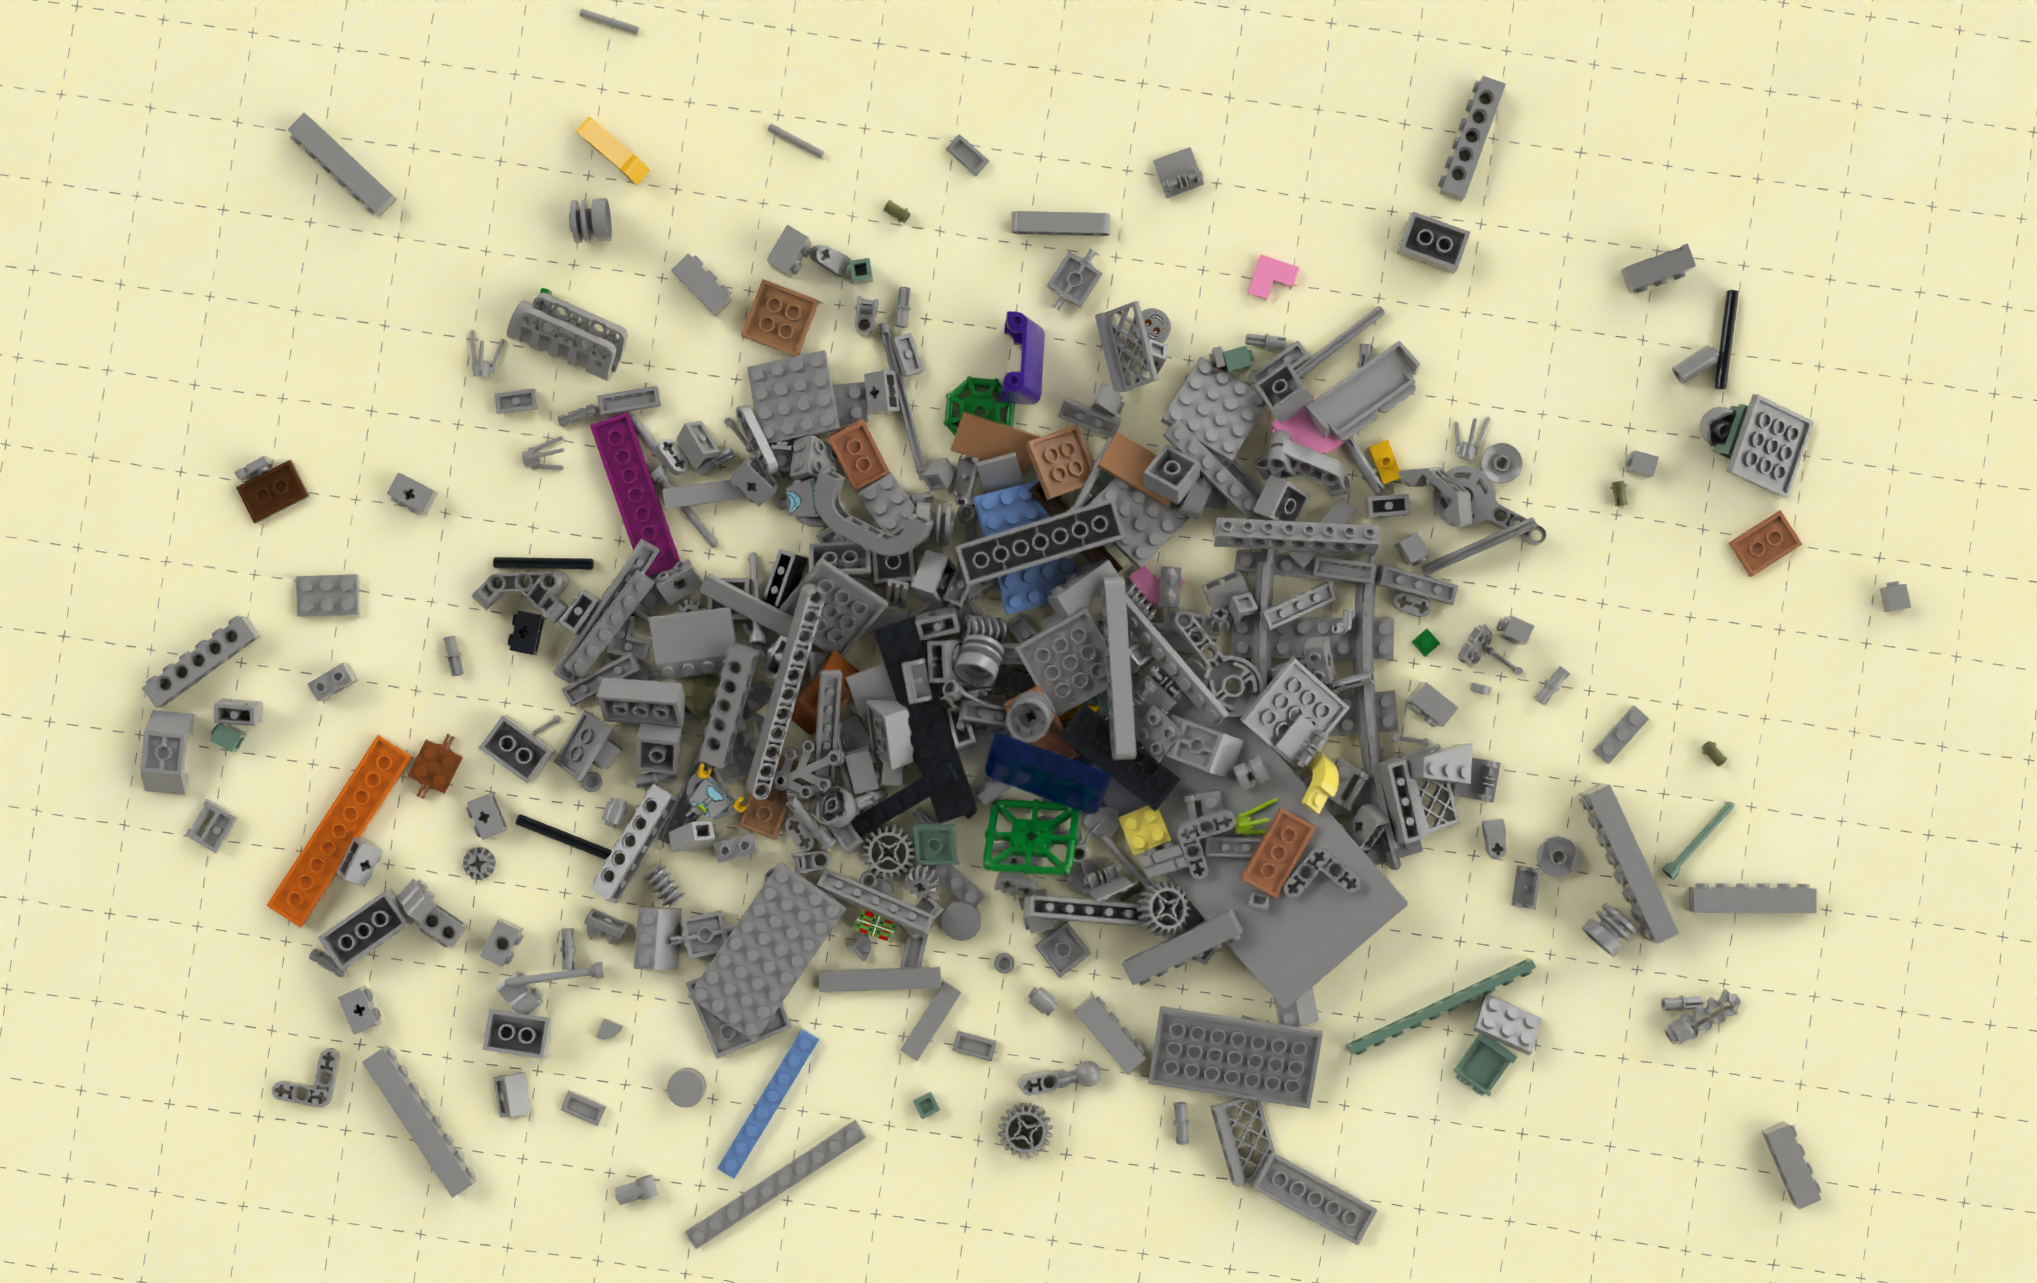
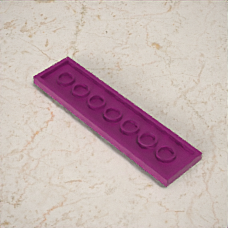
(634, 489)

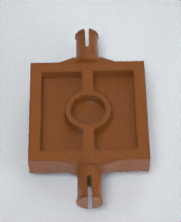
(435, 766)

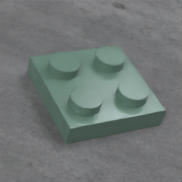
(935, 844)

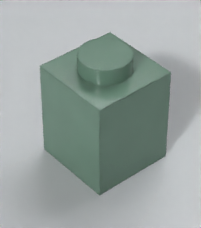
(861, 271)
(1238, 359)
(227, 737)

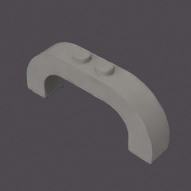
(855, 530)

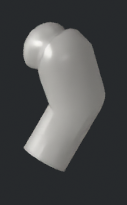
(1344, 625)

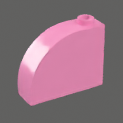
(1305, 432)

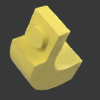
(1323, 782)

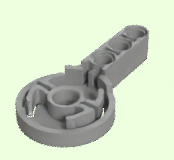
(1483, 503)
(1219, 669)

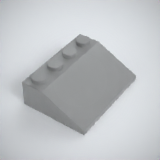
(692, 642)

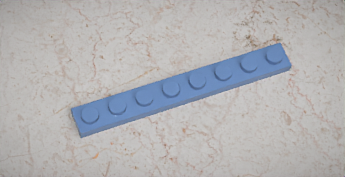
(768, 1103)

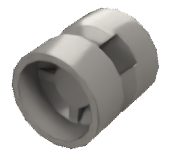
(1258, 769)

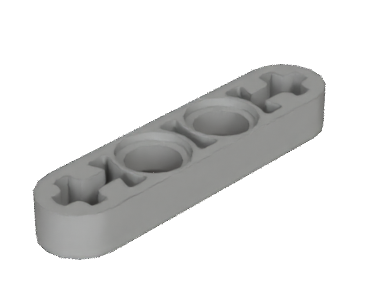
(756, 439)

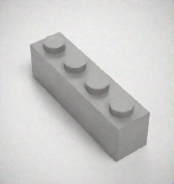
(1400, 800)
(1110, 1034)
(1791, 1164)

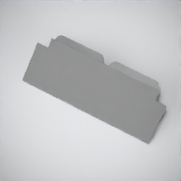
(1370, 389)

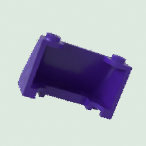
(1026, 385)

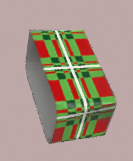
(874, 925)

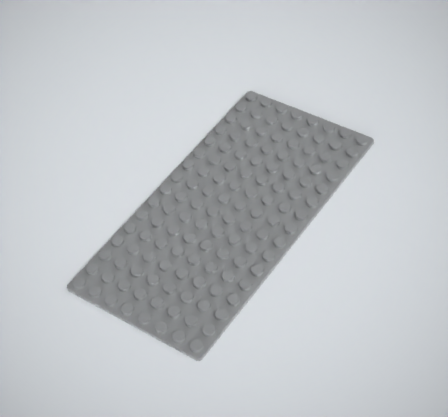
(1300, 935)

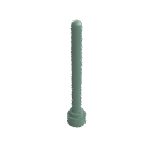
(1672, 869)

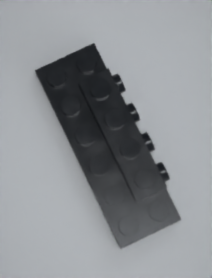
(1141, 776)

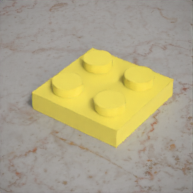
(1144, 829)

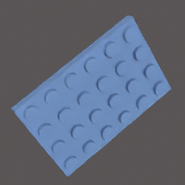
(1009, 510)

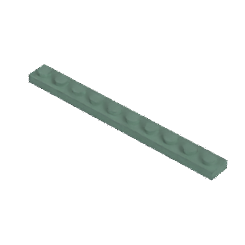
(1448, 1003)

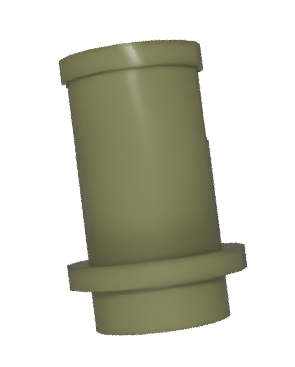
(897, 211)
(1619, 493)
(1714, 753)
(1132, 890)

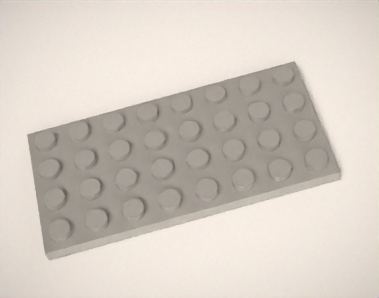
(767, 952)
(1235, 1057)

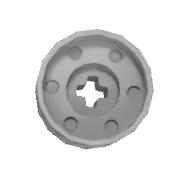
(590, 220)
(943, 522)
(979, 660)
(1022, 723)
(1609, 929)

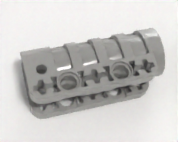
(568, 336)

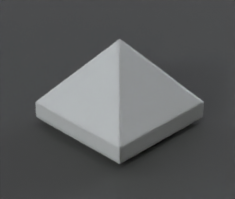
(1259, 901)

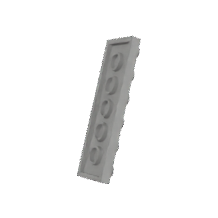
(1314, 1198)

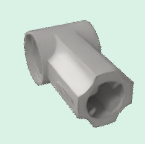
(642, 1189)

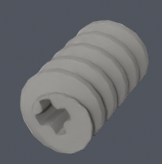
(1139, 602)
(983, 625)
(663, 886)

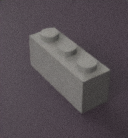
(702, 284)

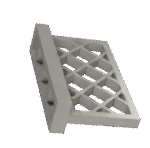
(1115, 351)
(1418, 797)
(1228, 1144)

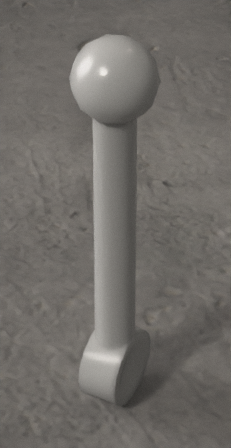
(728, 421)
(1517, 670)
(556, 719)
(1395, 737)

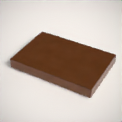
(272, 491)

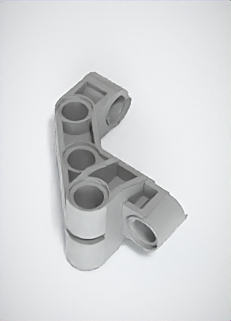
(1295, 460)
(541, 592)

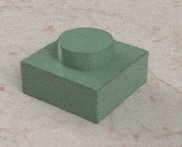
(926, 1105)

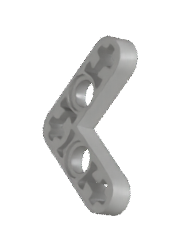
(1193, 838)
(1324, 867)
(319, 1086)

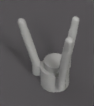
(479, 367)
(1468, 450)
(533, 457)
(954, 690)

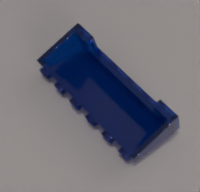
(1046, 774)

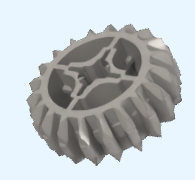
(876, 863)
(1173, 913)
(1018, 1135)

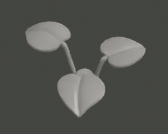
(1100, 824)

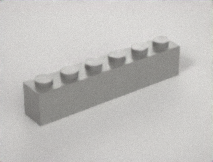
(342, 164)
(1752, 899)
(1082, 911)
(1183, 947)

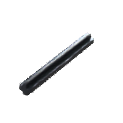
(1726, 339)
(543, 563)
(563, 837)

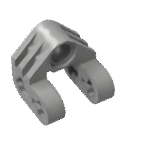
(1015, 882)

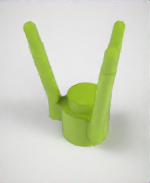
(1244, 824)

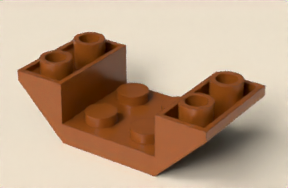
(806, 704)

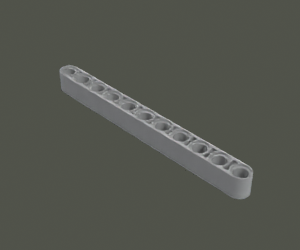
(782, 683)

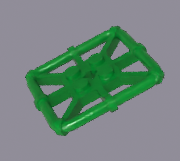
(1020, 843)

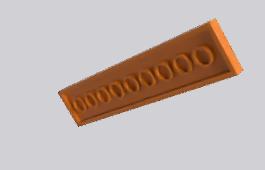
(345, 819)

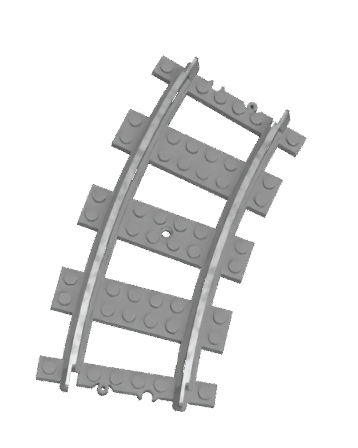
(1367, 640)

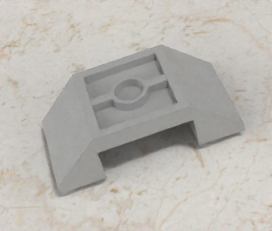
(1459, 511)
(1205, 747)
(165, 752)

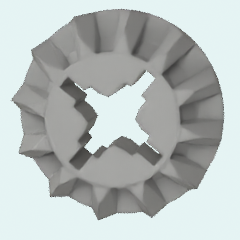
(483, 855)

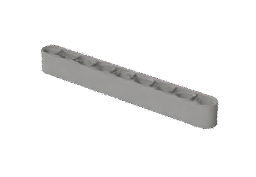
(1118, 668)

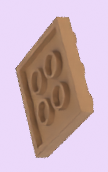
(780, 318)
(1061, 461)

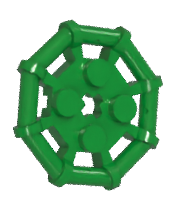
(975, 400)

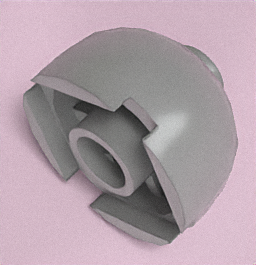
(1716, 425)
(836, 808)

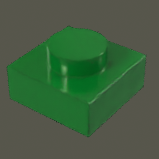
(1425, 642)

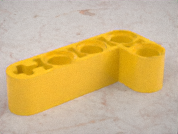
(613, 150)

